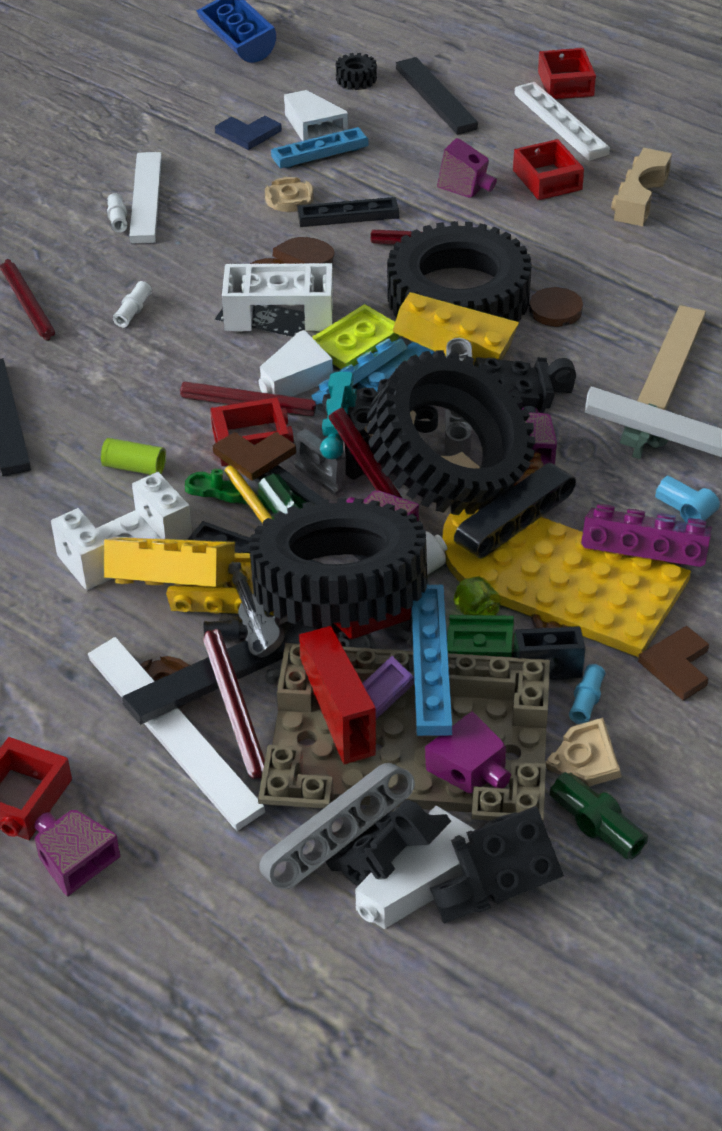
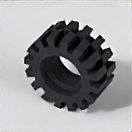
(356, 71)

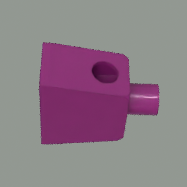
(468, 756)

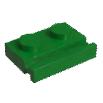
(481, 635)

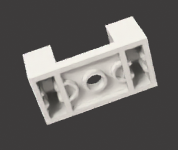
(277, 285)
(157, 515)

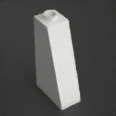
(414, 874)

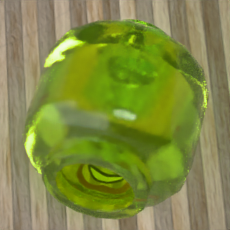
(476, 597)

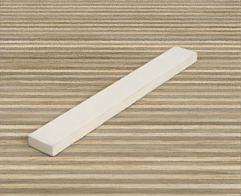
(182, 740)

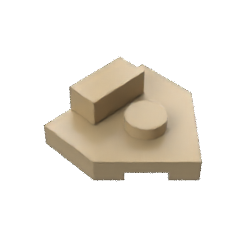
(586, 754)

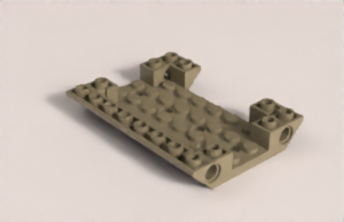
(501, 691)

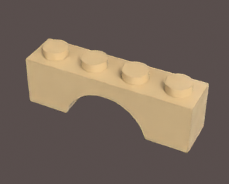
(634, 200)

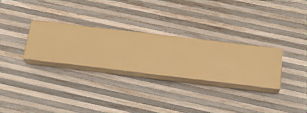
(672, 357)

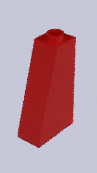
(339, 694)

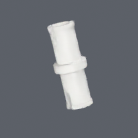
(117, 212)
(132, 304)

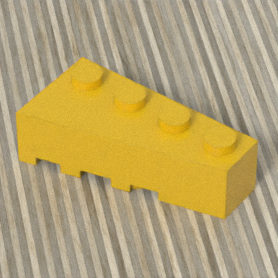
(437, 322)
(168, 561)

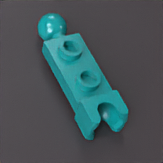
(342, 396)

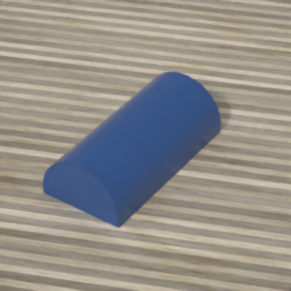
(240, 28)

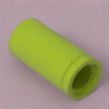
(133, 456)

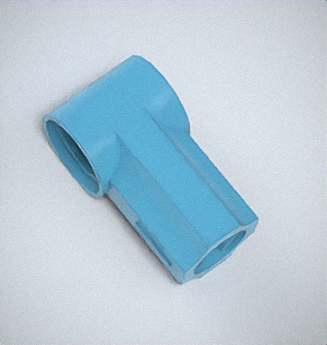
(688, 501)

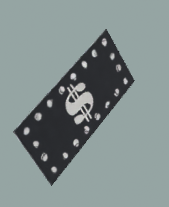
(275, 319)

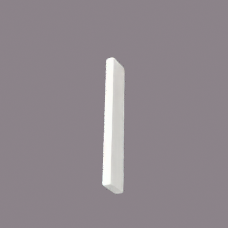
(562, 121)
(145, 198)
(654, 421)

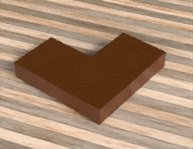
(254, 459)
(672, 660)

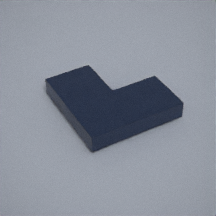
(248, 135)

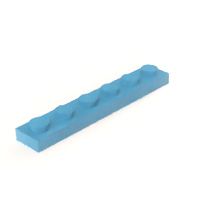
(431, 664)

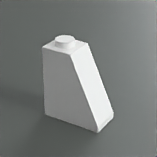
(313, 115)
(295, 367)

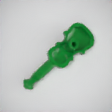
(214, 486)

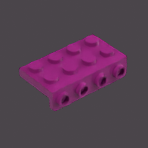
(646, 536)

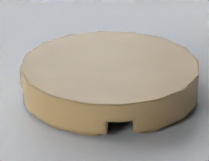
(288, 193)

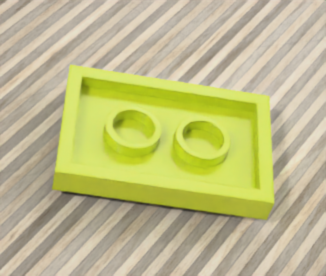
(355, 335)

